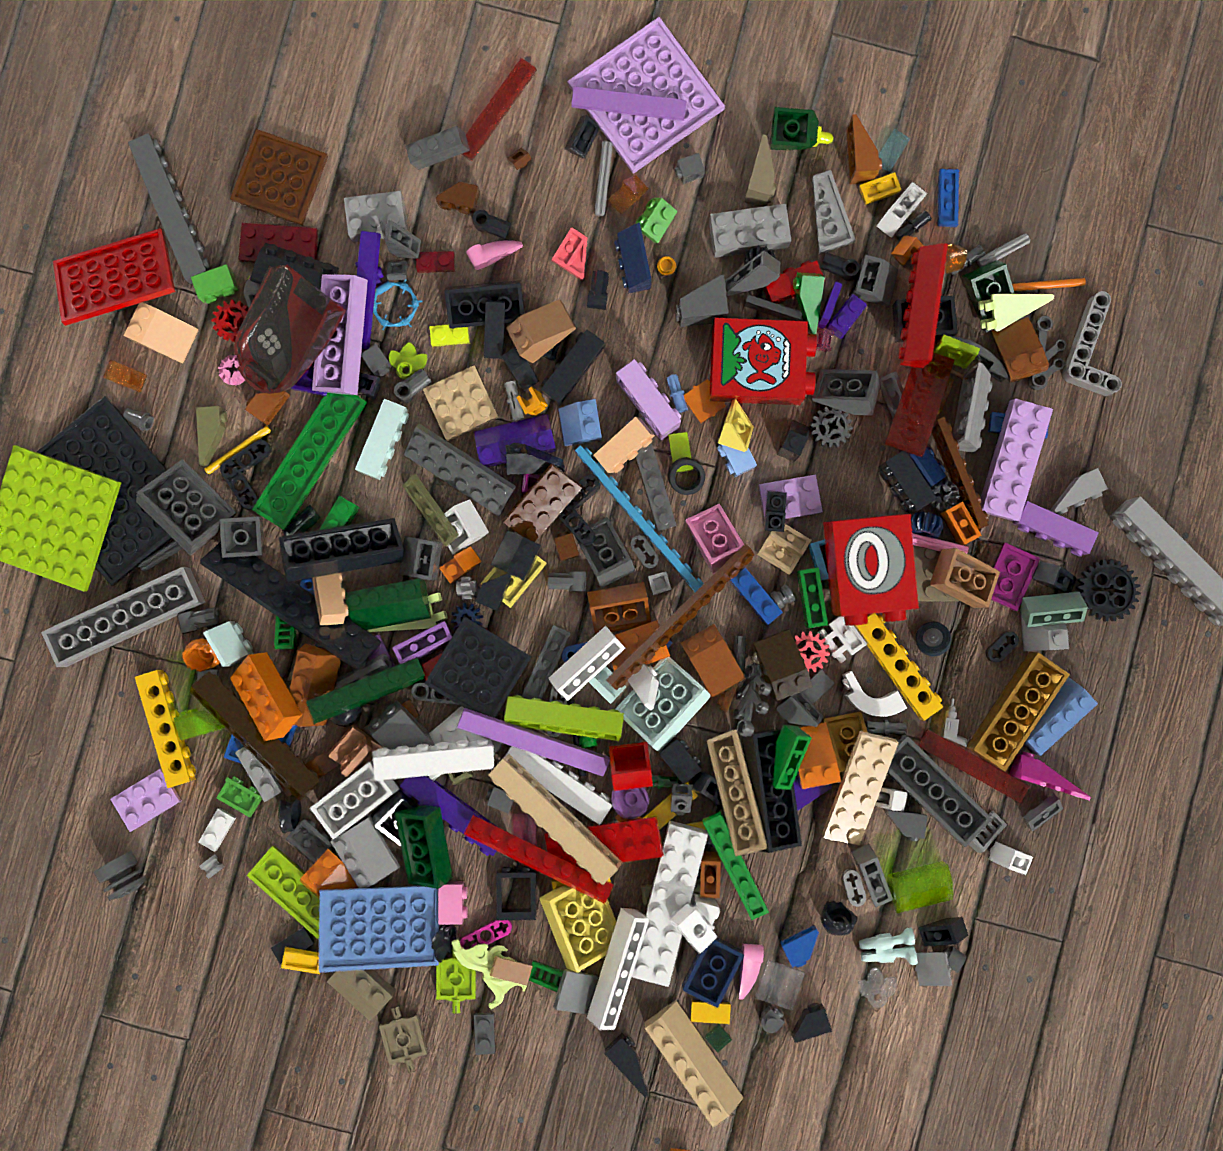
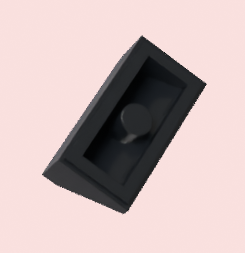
(582, 137)

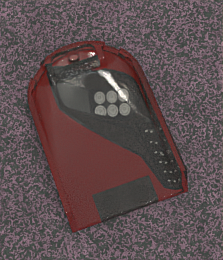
(284, 330)

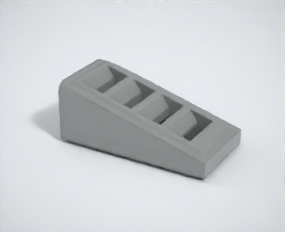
(979, 848)

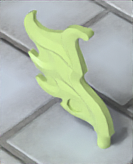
(481, 959)

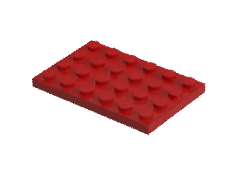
(113, 276)

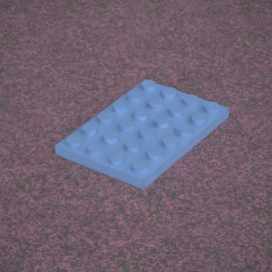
(377, 928)

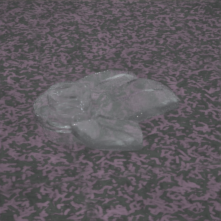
(877, 985)

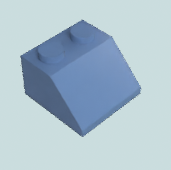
(580, 423)

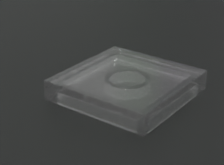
(780, 985)

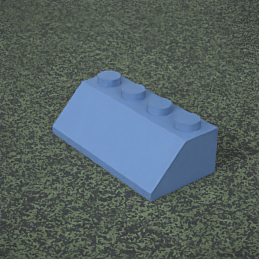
(1062, 714)

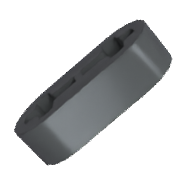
(640, 555)

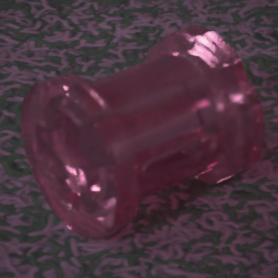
(824, 340)

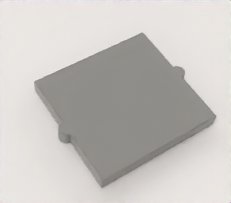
(933, 969)

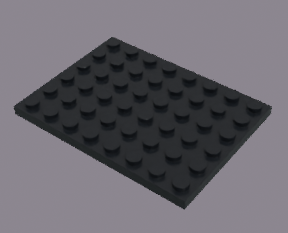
(111, 447)

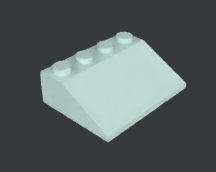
(675, 704)

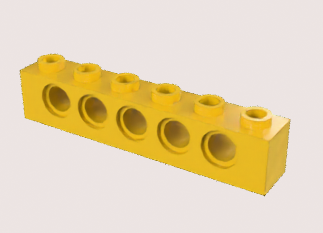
(910, 693)
(156, 722)

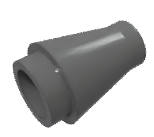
(140, 419)

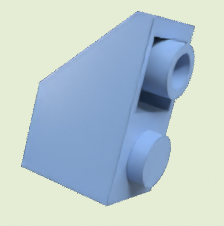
(737, 461)

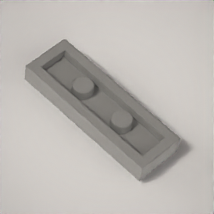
(262, 779)

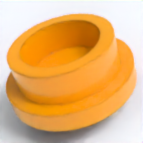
(666, 266)

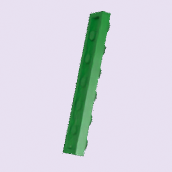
(735, 866)

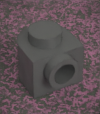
(955, 958)
(771, 1019)

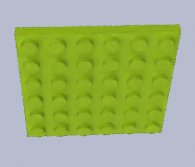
(54, 517)

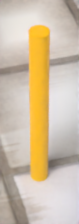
(255, 437)

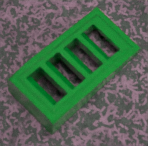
(278, 636)
(545, 983)

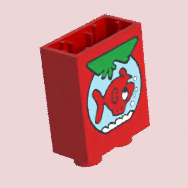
(761, 361)

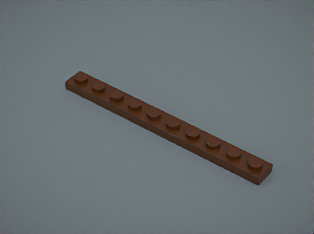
(680, 617)

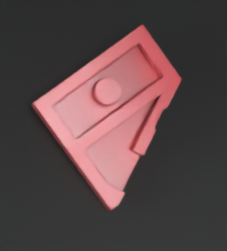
(572, 253)

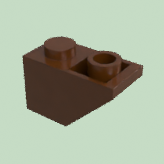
(459, 197)

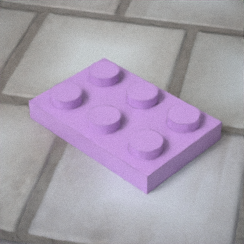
(802, 495)
(145, 800)

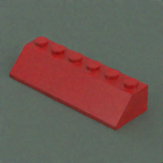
(923, 305)

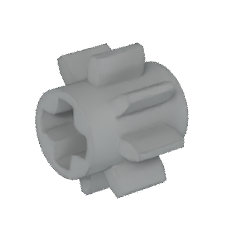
(466, 588)

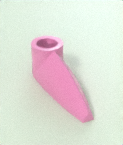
(487, 254)
(749, 967)

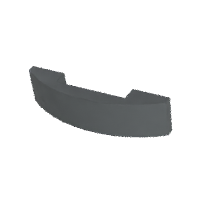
(995, 367)

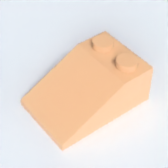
(161, 332)

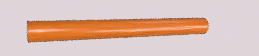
(1049, 284)

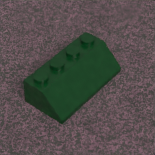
(389, 604)
(424, 846)

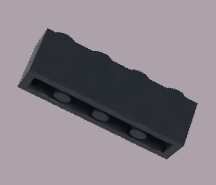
(573, 367)

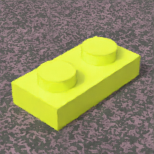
(442, 335)

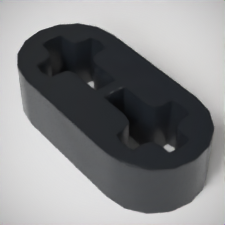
(1005, 650)

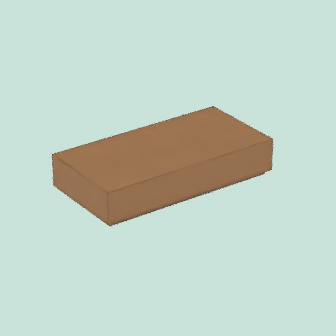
(510, 970)

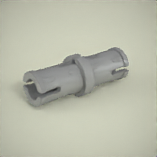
(512, 393)

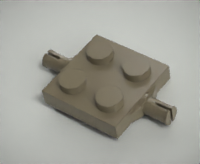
(403, 1039)

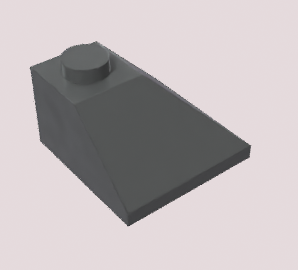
(241, 536)

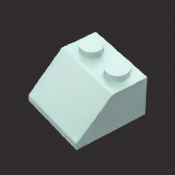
(229, 643)

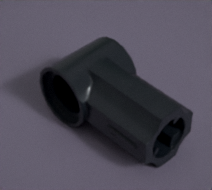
(493, 224)
(838, 265)
(598, 294)

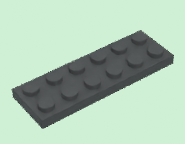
(459, 470)

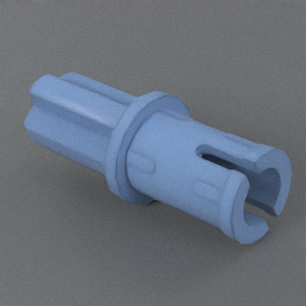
(677, 393)

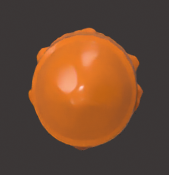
(200, 655)

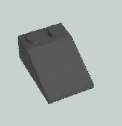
(848, 390)
(606, 554)

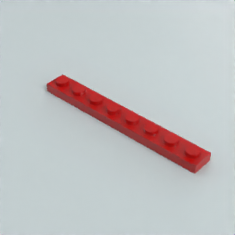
(537, 859)

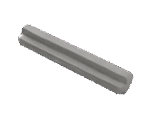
(1004, 250)

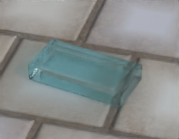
(892, 149)

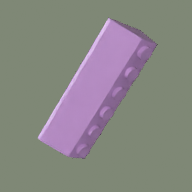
(339, 362)

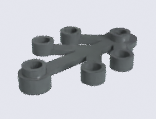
(1042, 333)
(753, 677)

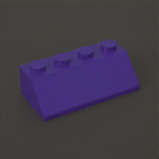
(532, 432)

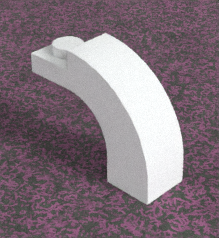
(883, 706)

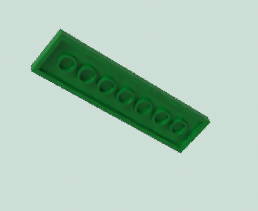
(308, 458)

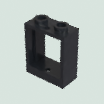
(520, 913)

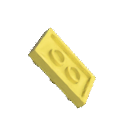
(516, 586)

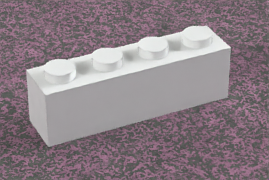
(586, 663)

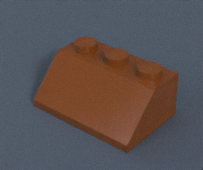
(619, 607)

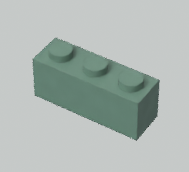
(1053, 609)

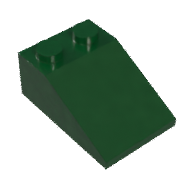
(987, 281)

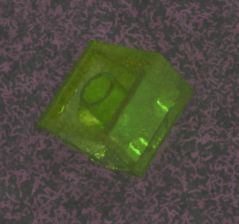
(195, 723)

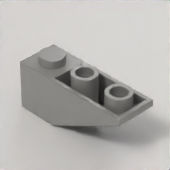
(1082, 487)

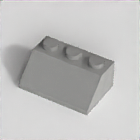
(365, 854)

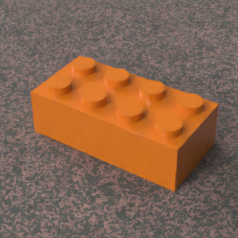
(265, 696)

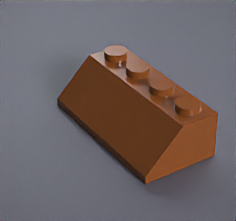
(313, 676)

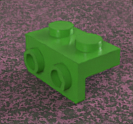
(656, 218)
(239, 797)

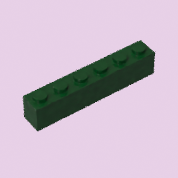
(365, 691)

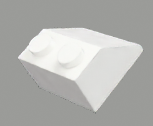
(467, 524)

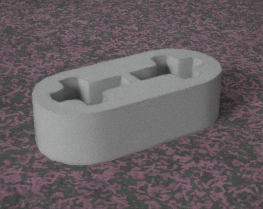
(857, 885)

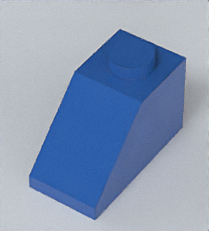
(800, 946)

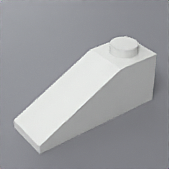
(901, 209)

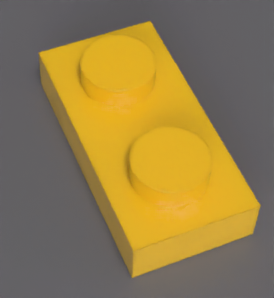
(880, 188)

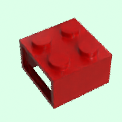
(630, 766)

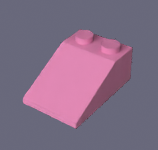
(714, 536)

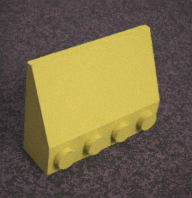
(579, 926)

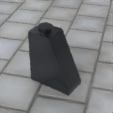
(794, 441)

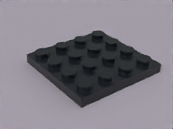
(478, 669)

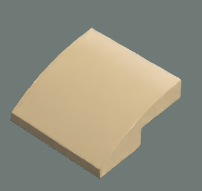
(784, 548)

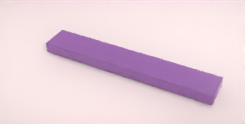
(628, 103)

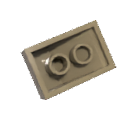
(761, 185)

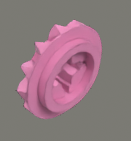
(229, 378)

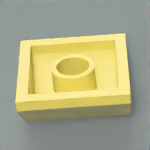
(736, 428)

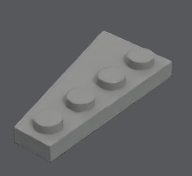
(831, 218)

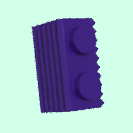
(847, 316)

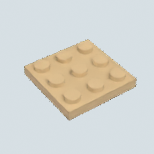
(460, 403)

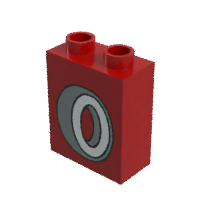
(871, 568)

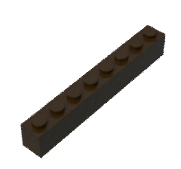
(271, 753)

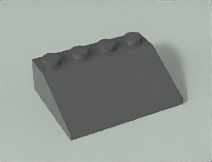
(184, 506)

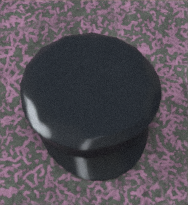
(289, 815)

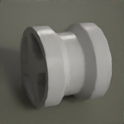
(211, 866)

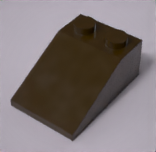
(782, 665)

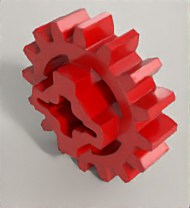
(224, 319)

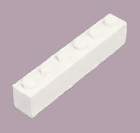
(433, 759)
(564, 784)
(617, 969)

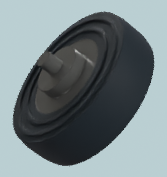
(933, 639)

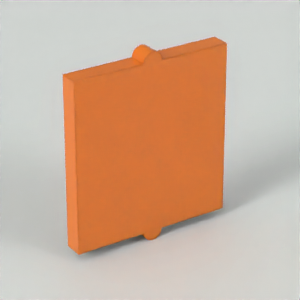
(699, 402)

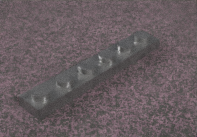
(655, 487)

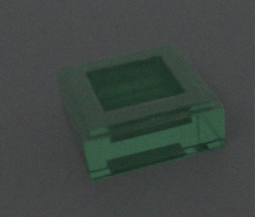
(718, 1037)

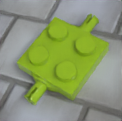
(455, 982)

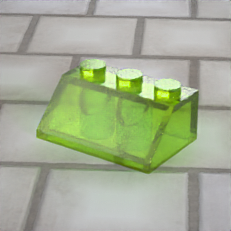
(921, 886)

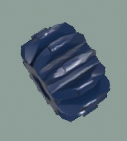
(926, 524)
(469, 612)

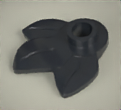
(442, 941)

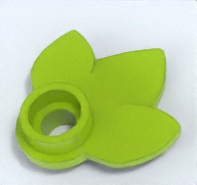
(407, 359)

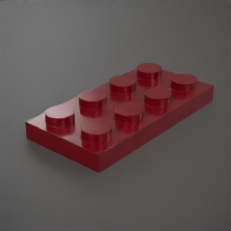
(297, 239)

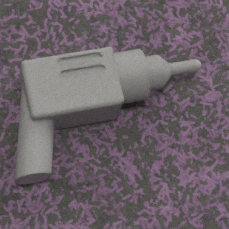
(950, 726)

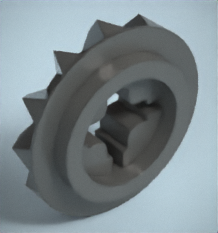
(949, 499)

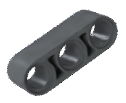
(430, 695)

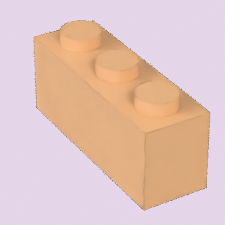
(624, 445)
(329, 599)

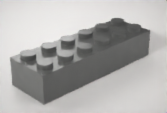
(937, 792)

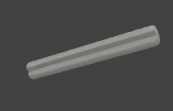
(603, 178)

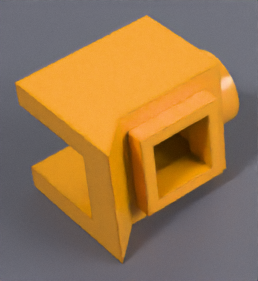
(535, 404)

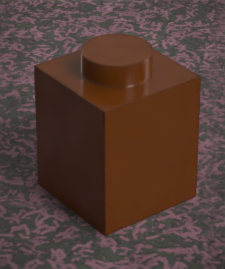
(566, 546)

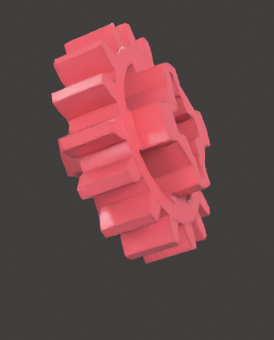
(817, 651)

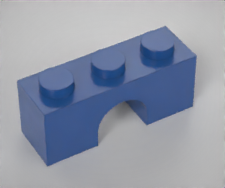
(756, 596)

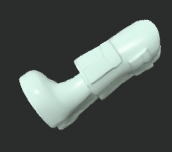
(884, 947)

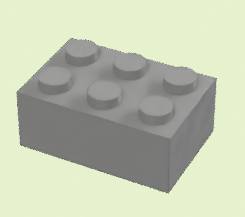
(372, 213)

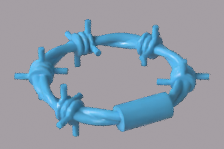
(415, 303)

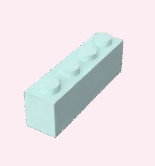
(382, 439)

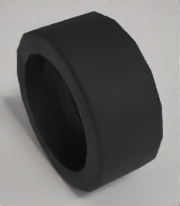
(686, 490)

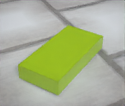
(679, 449)

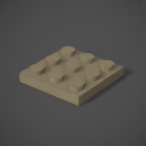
(925, 564)

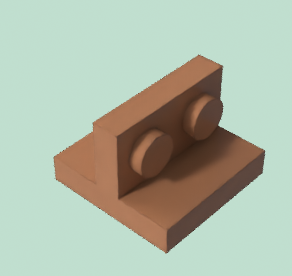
(353, 750)

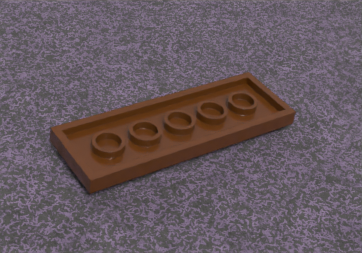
(956, 470)

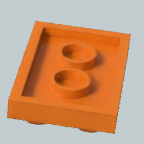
(633, 639)

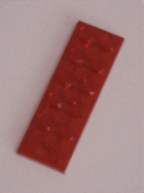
(919, 405)

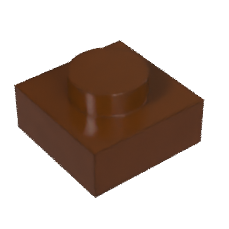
(519, 158)

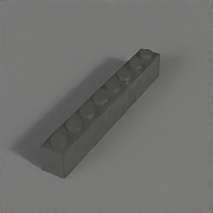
(169, 207)

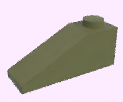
(210, 430)

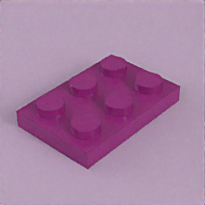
(1015, 575)

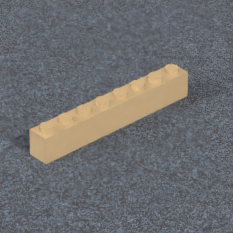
(555, 819)

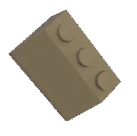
(363, 989)

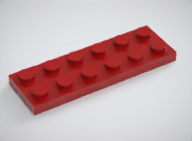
(625, 839)

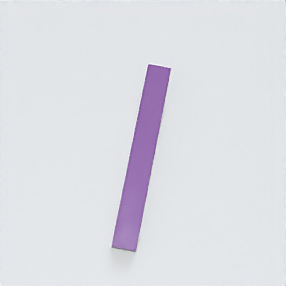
(533, 742)

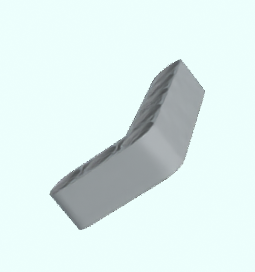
(1087, 347)

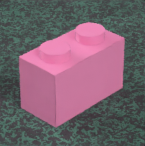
(451, 903)

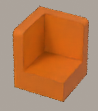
(905, 249)

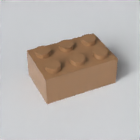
(964, 578)

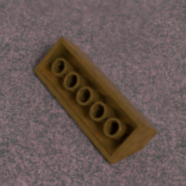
(1017, 710)

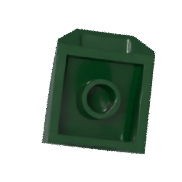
(793, 129)

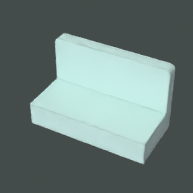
(603, 687)

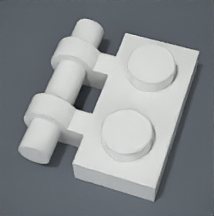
(848, 636)

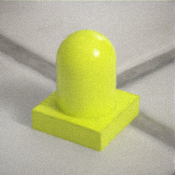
(823, 137)

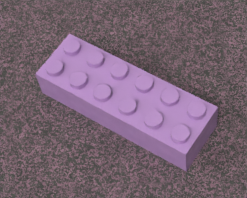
(1015, 459)

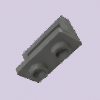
(309, 841)

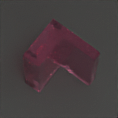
(525, 827)

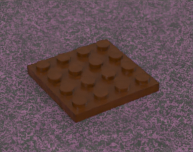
(279, 177)

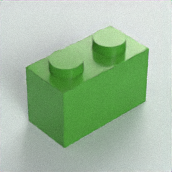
(215, 284)

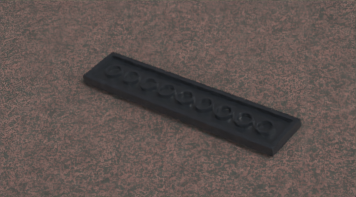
(292, 605)

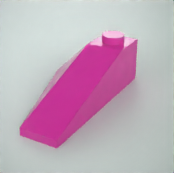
(1037, 772)

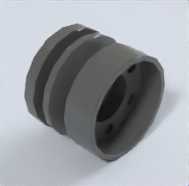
(120, 876)

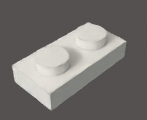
(217, 829)

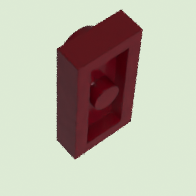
(435, 262)

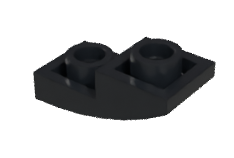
(775, 511)

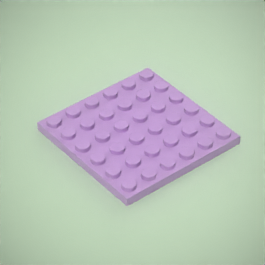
(652, 66)

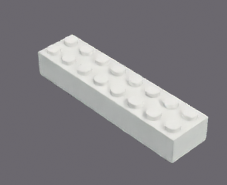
(669, 894)

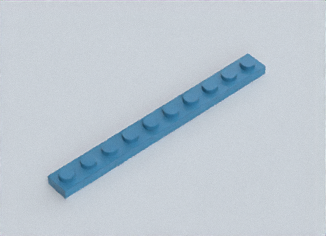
(635, 513)

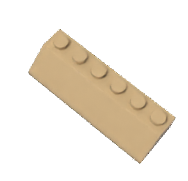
(736, 793)
(694, 1063)

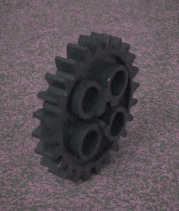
(1109, 572)

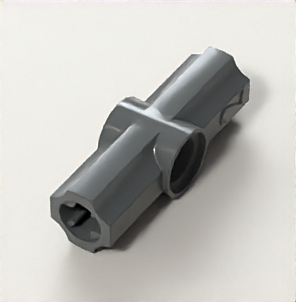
(368, 669)

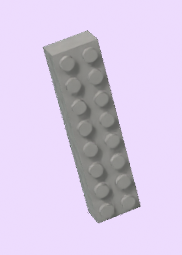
(1172, 556)
(123, 617)

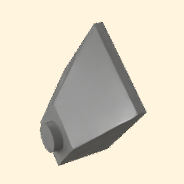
(1044, 637)

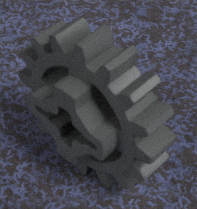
(824, 424)

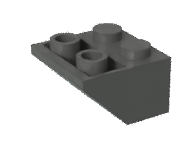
(875, 280)
(421, 558)

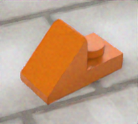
(460, 564)

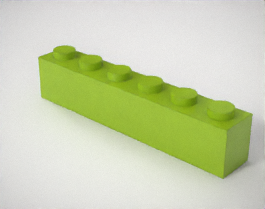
(563, 718)

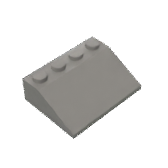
(971, 408)

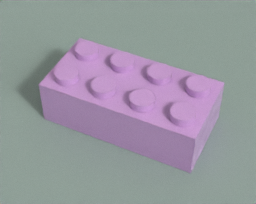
(648, 400)

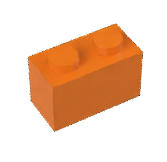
(961, 524)

